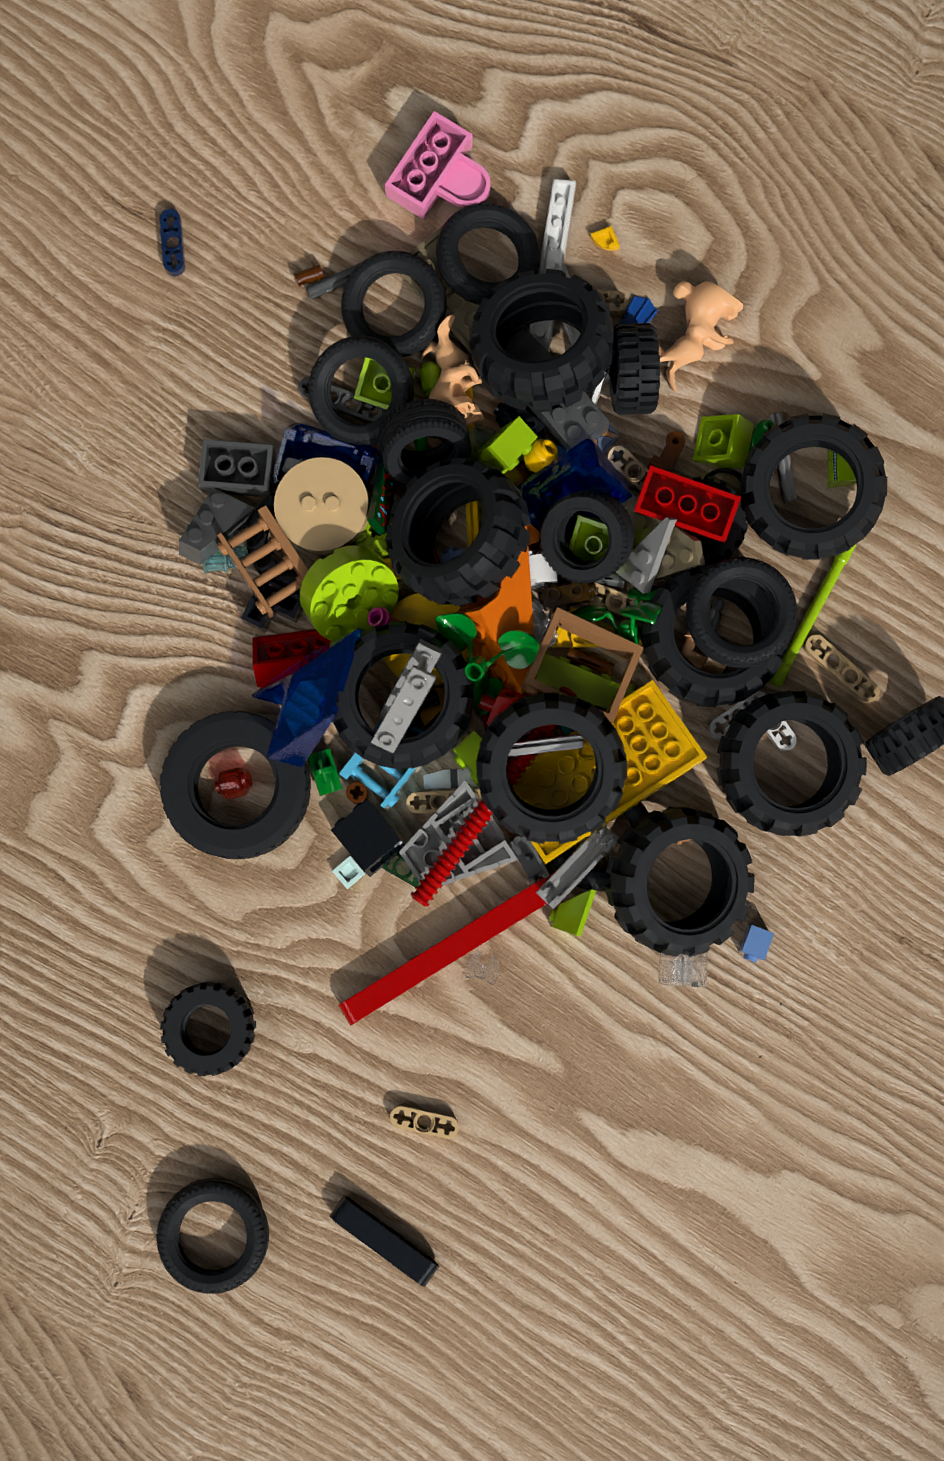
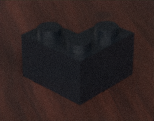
(288, 608)

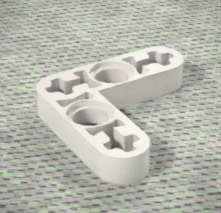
(774, 739)

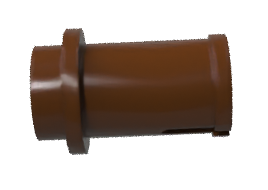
(309, 275)

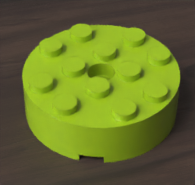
(345, 589)

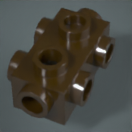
(567, 595)

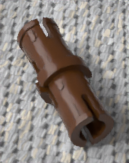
(590, 660)

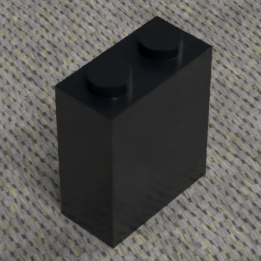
(367, 838)

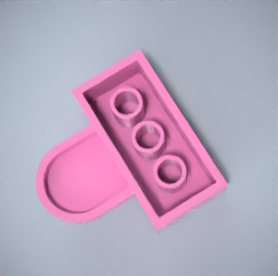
(438, 168)

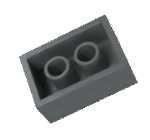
(237, 468)

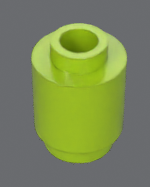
(429, 376)

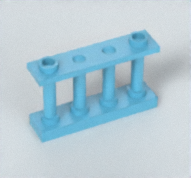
(353, 770)

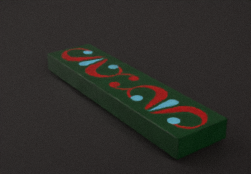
(381, 499)

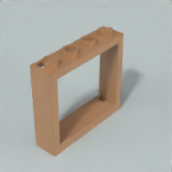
(594, 634)

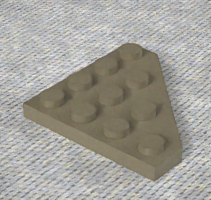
(682, 550)

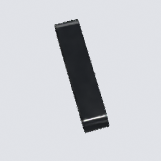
(384, 1241)

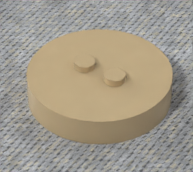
(321, 505)

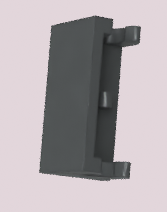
(529, 858)

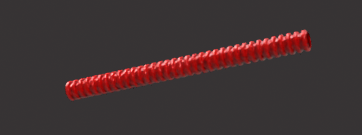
(474, 823)

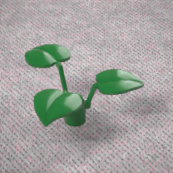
(628, 628)
(517, 646)

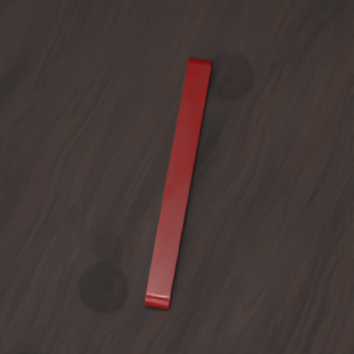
(443, 953)

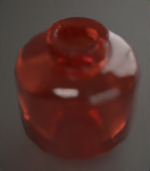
(233, 783)

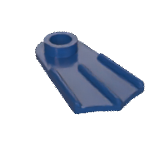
(639, 311)

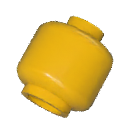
(541, 455)

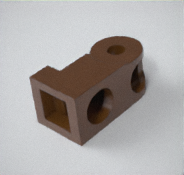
(671, 451)

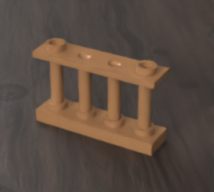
(277, 542)

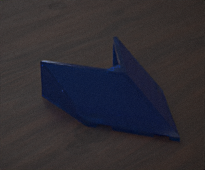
(307, 699)

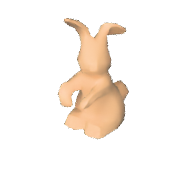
(703, 309)
(454, 365)

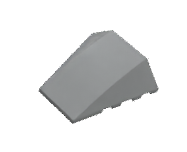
(486, 853)

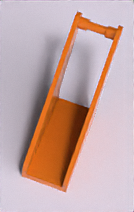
(501, 612)

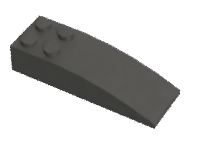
(567, 424)

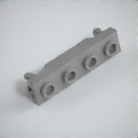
(577, 866)

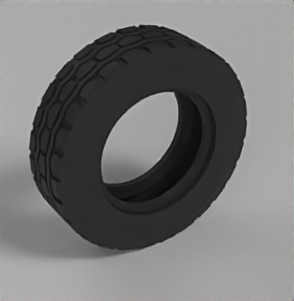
(182, 800)

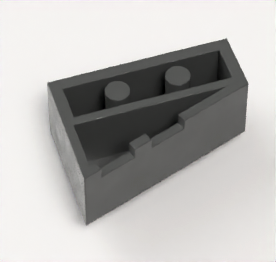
(216, 515)

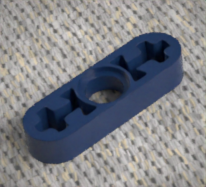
(166, 234)

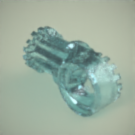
(223, 563)

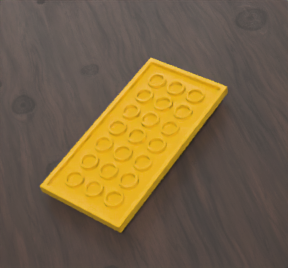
(656, 753)

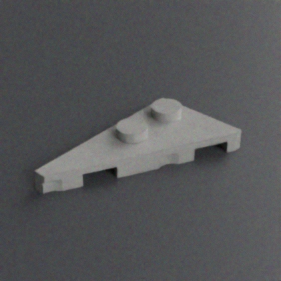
(647, 556)

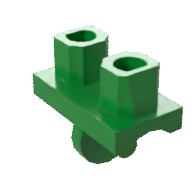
(325, 772)

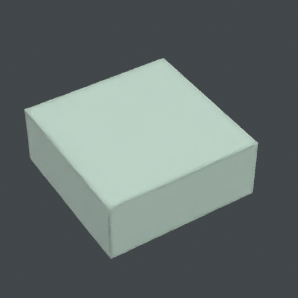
(348, 872)

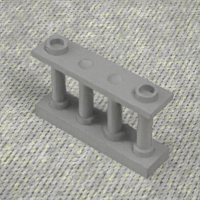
(406, 695)

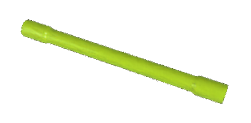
(810, 616)

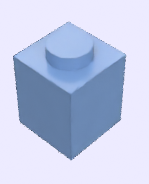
(755, 943)

